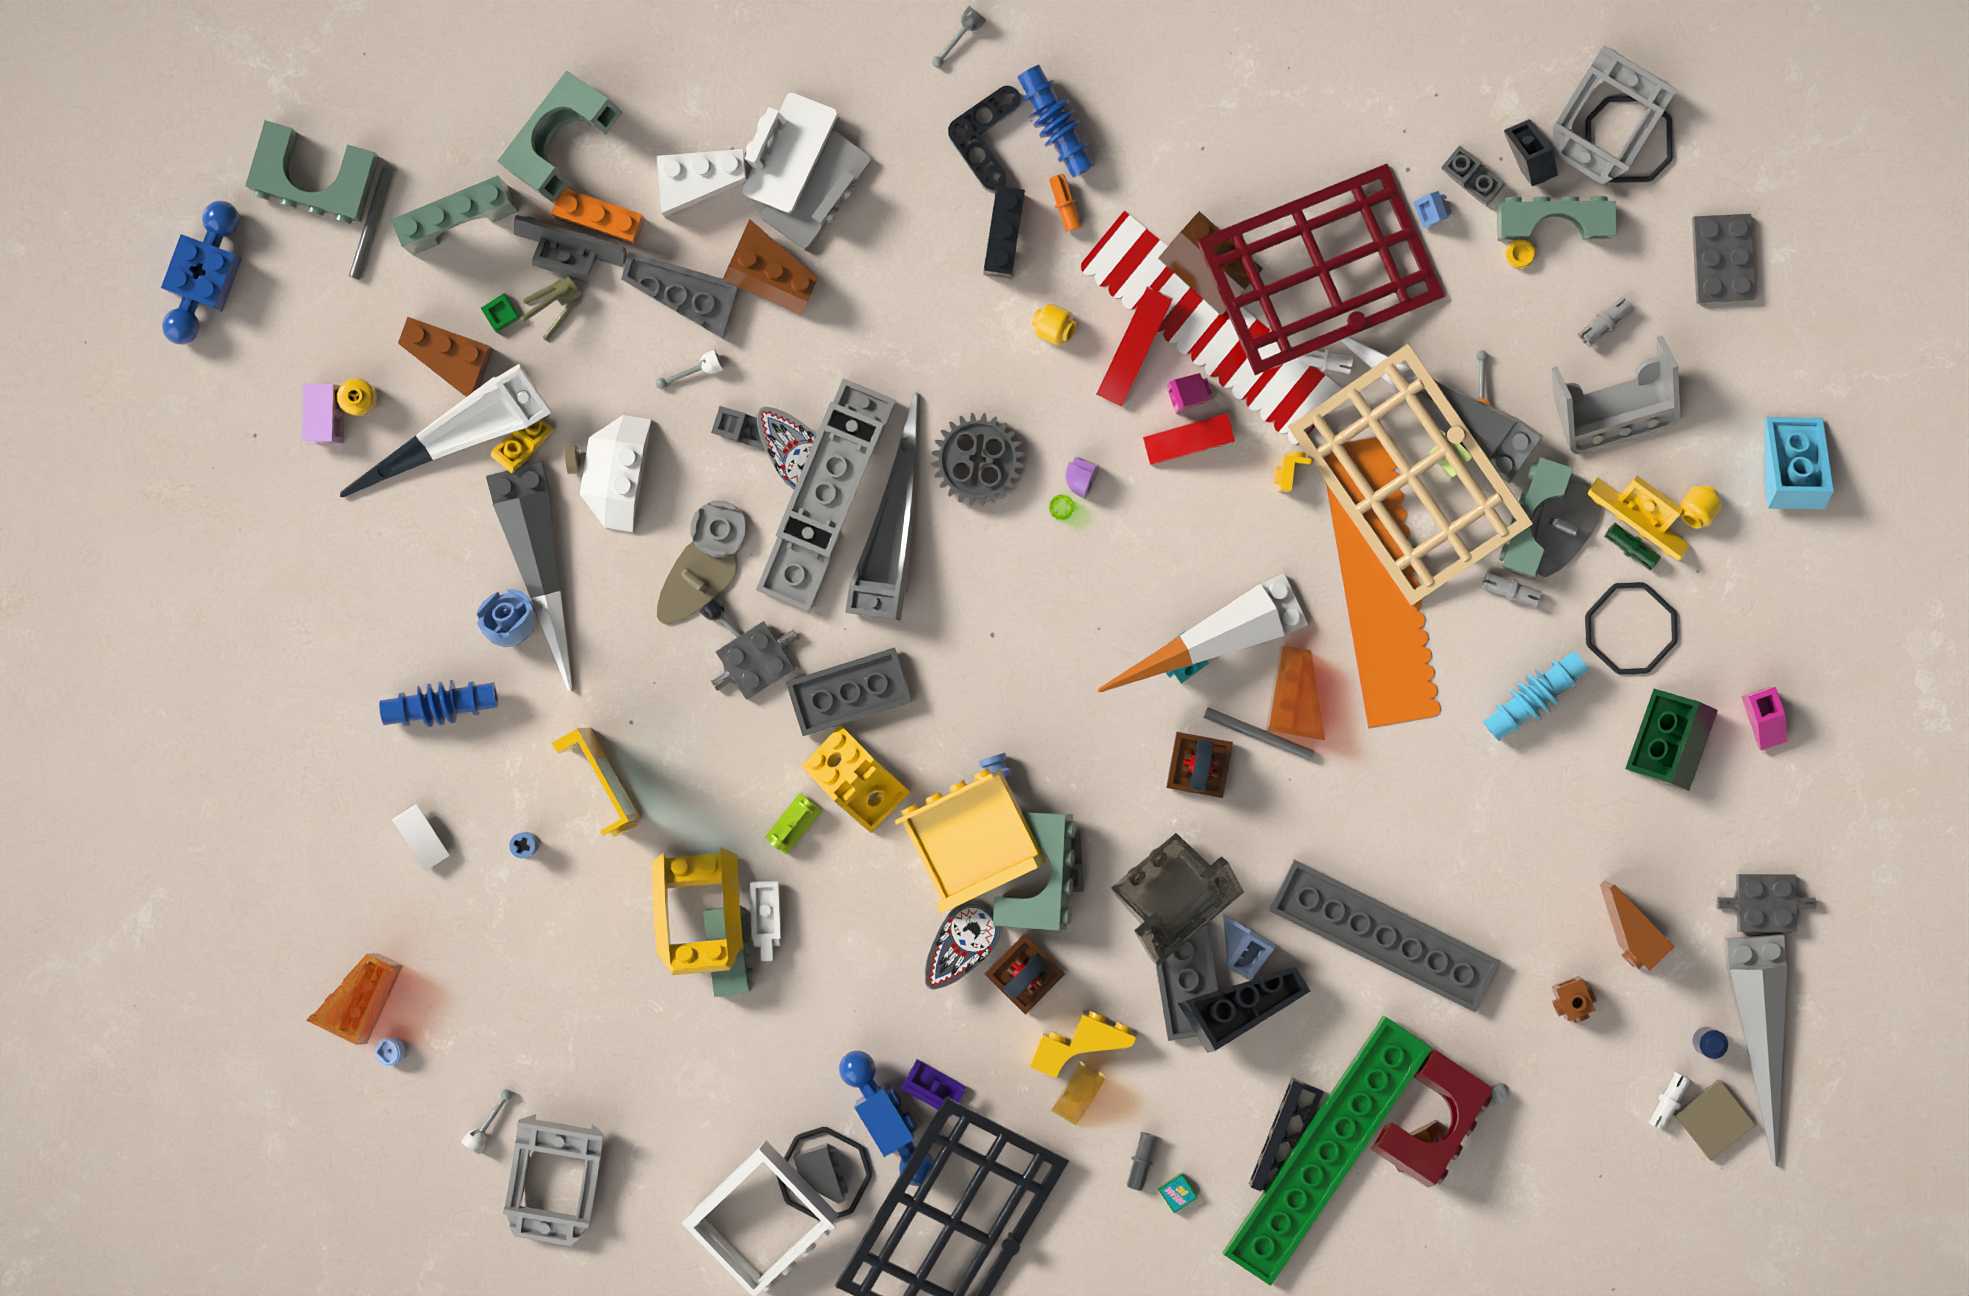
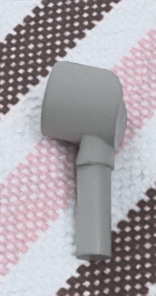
(1498, 1094)

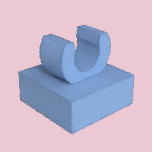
(1431, 209)

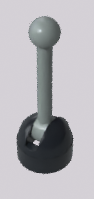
(714, 611)

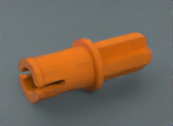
(1065, 202)

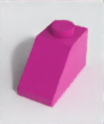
(1189, 392)

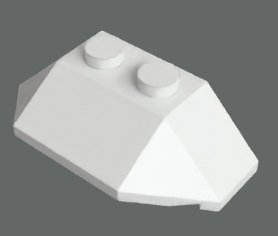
(616, 471)

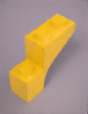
(1090, 1035)

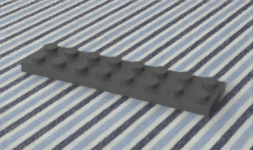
(1384, 935)

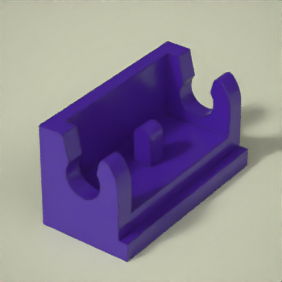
(931, 1085)

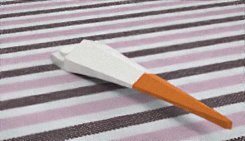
(1251, 619)

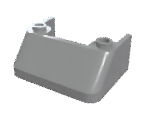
(1621, 410)

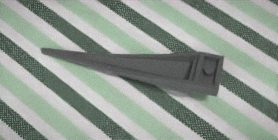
(884, 565)

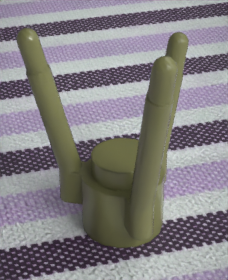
(563, 292)

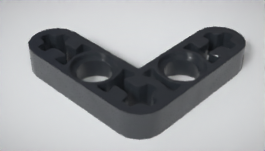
(976, 128)

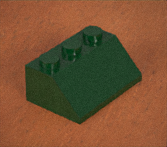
(1671, 739)

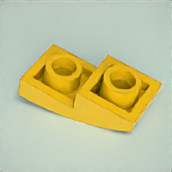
(521, 445)

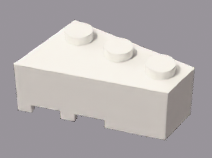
(698, 176)

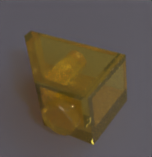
(1078, 1093)

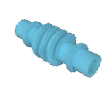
(1536, 695)

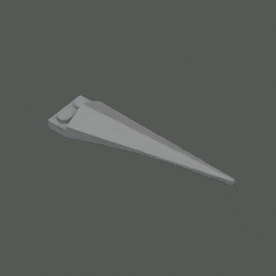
(1759, 988)

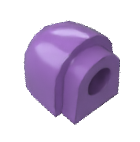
(1081, 476)

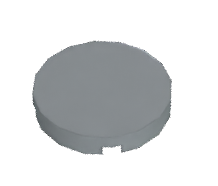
(718, 529)

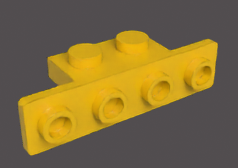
(1643, 510)

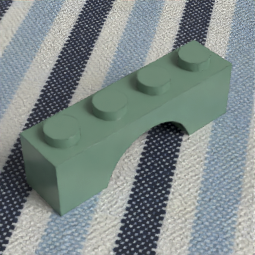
(1592, 218)
(1548, 483)

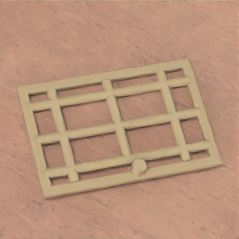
(1456, 434)

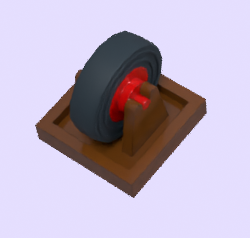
(1199, 764)
(1024, 973)

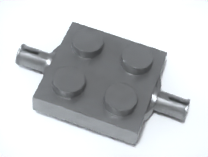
(755, 660)
(1766, 903)

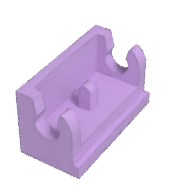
(322, 414)

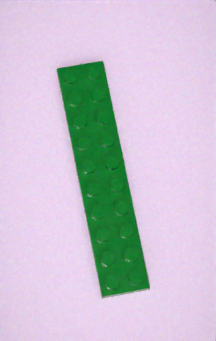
(1326, 1150)

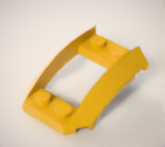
(697, 871)

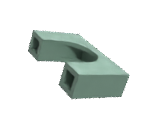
(566, 102)
(343, 198)
(420, 227)
(1049, 908)

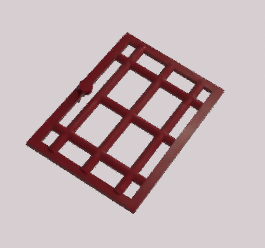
(1356, 320)

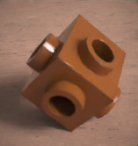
(1566, 992)

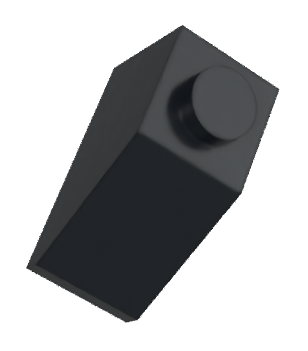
(1531, 152)

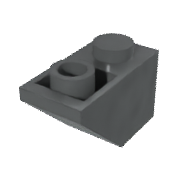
(819, 1171)

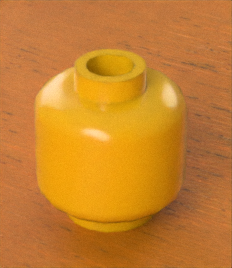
(1054, 324)
(367, 397)
(1700, 506)

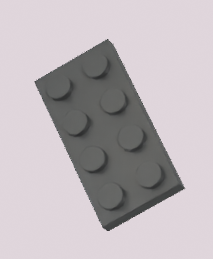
(848, 691)
(1185, 976)

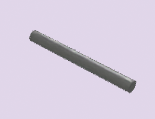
(370, 223)
(1258, 733)

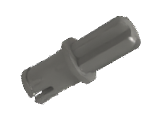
(1142, 1161)

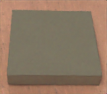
(1714, 1120)

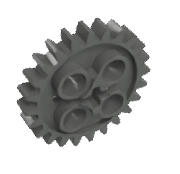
(952, 455)

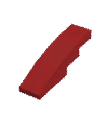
(1134, 346)

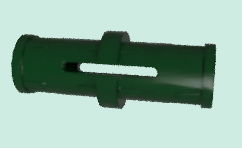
(1632, 546)

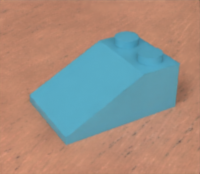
(1796, 463)

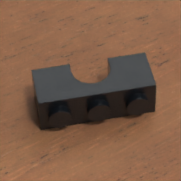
(1004, 232)

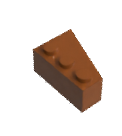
(769, 271)
(450, 355)

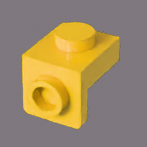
(1284, 475)

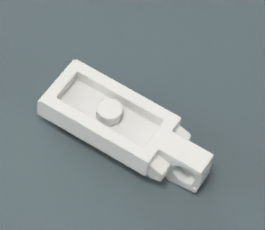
(765, 917)

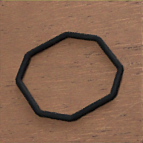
(1669, 139)
(1660, 656)
(843, 1138)

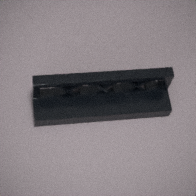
(1279, 1128)

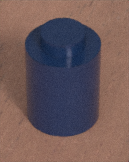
(1710, 1042)

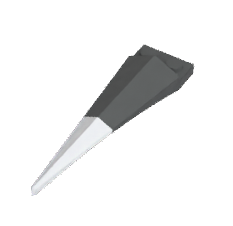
(1501, 436)
(527, 521)

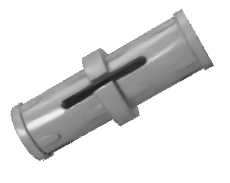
(1605, 321)
(1511, 589)

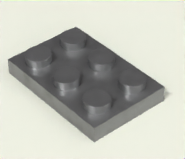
(1723, 258)

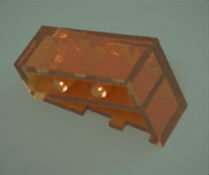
(1294, 696)
(359, 999)

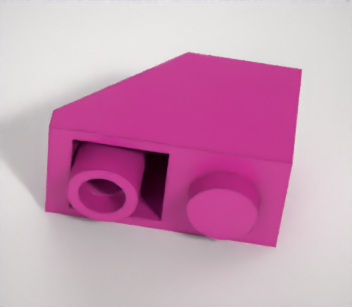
(1766, 717)

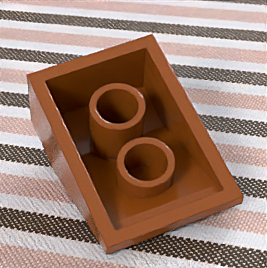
(1638, 938)

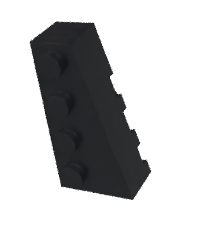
(1236, 1009)

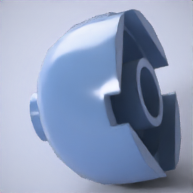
(506, 618)

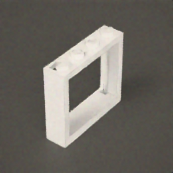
(727, 1255)

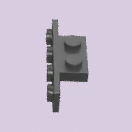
(567, 250)

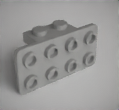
(827, 186)

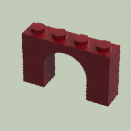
(1465, 1098)

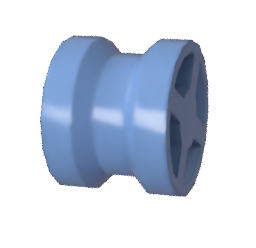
(996, 762)

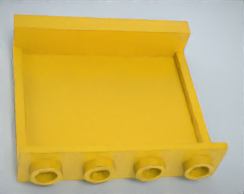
(972, 838)

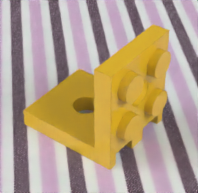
(855, 779)

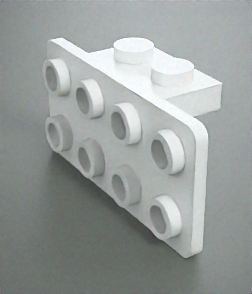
(787, 151)

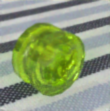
(1068, 513)

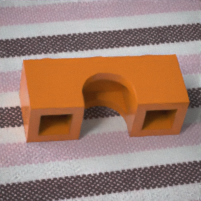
(598, 215)

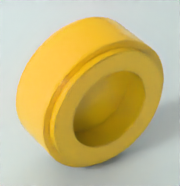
(1520, 253)

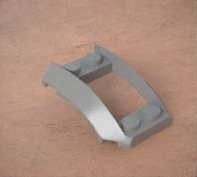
(1632, 81)
(556, 1140)

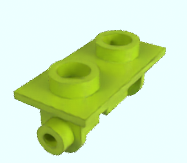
(793, 823)

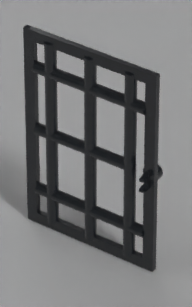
(953, 1222)

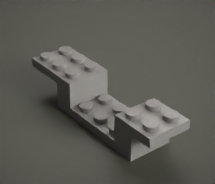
(825, 494)

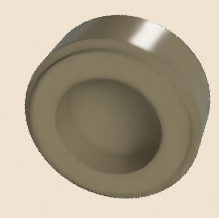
(572, 459)

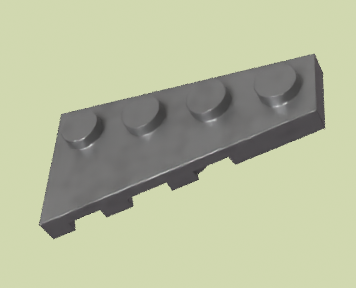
(688, 292)

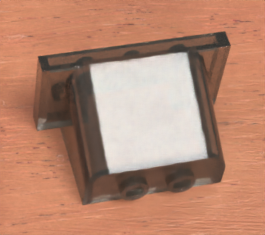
(1175, 895)

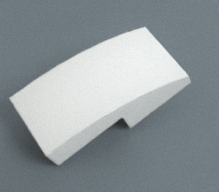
(420, 837)

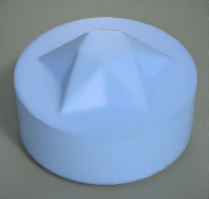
(390, 1050)

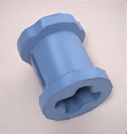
(515, 848)

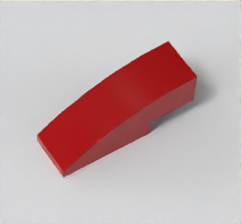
(1189, 439)

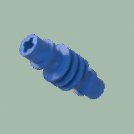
(1055, 121)
(438, 704)

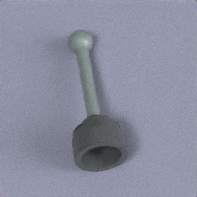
(971, 21)

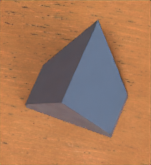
(1245, 948)

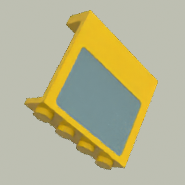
(606, 774)

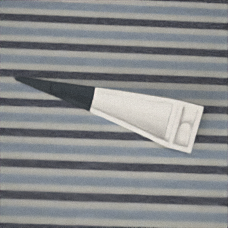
(489, 412)

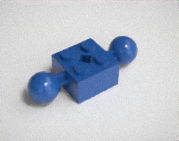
(190, 255)
(882, 1112)

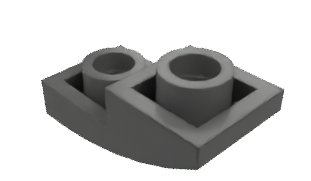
(1473, 176)

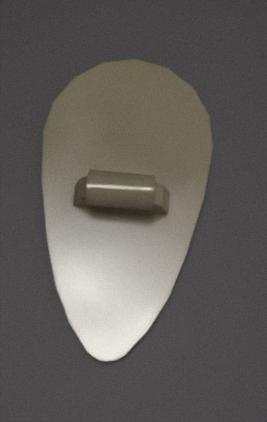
(693, 583)

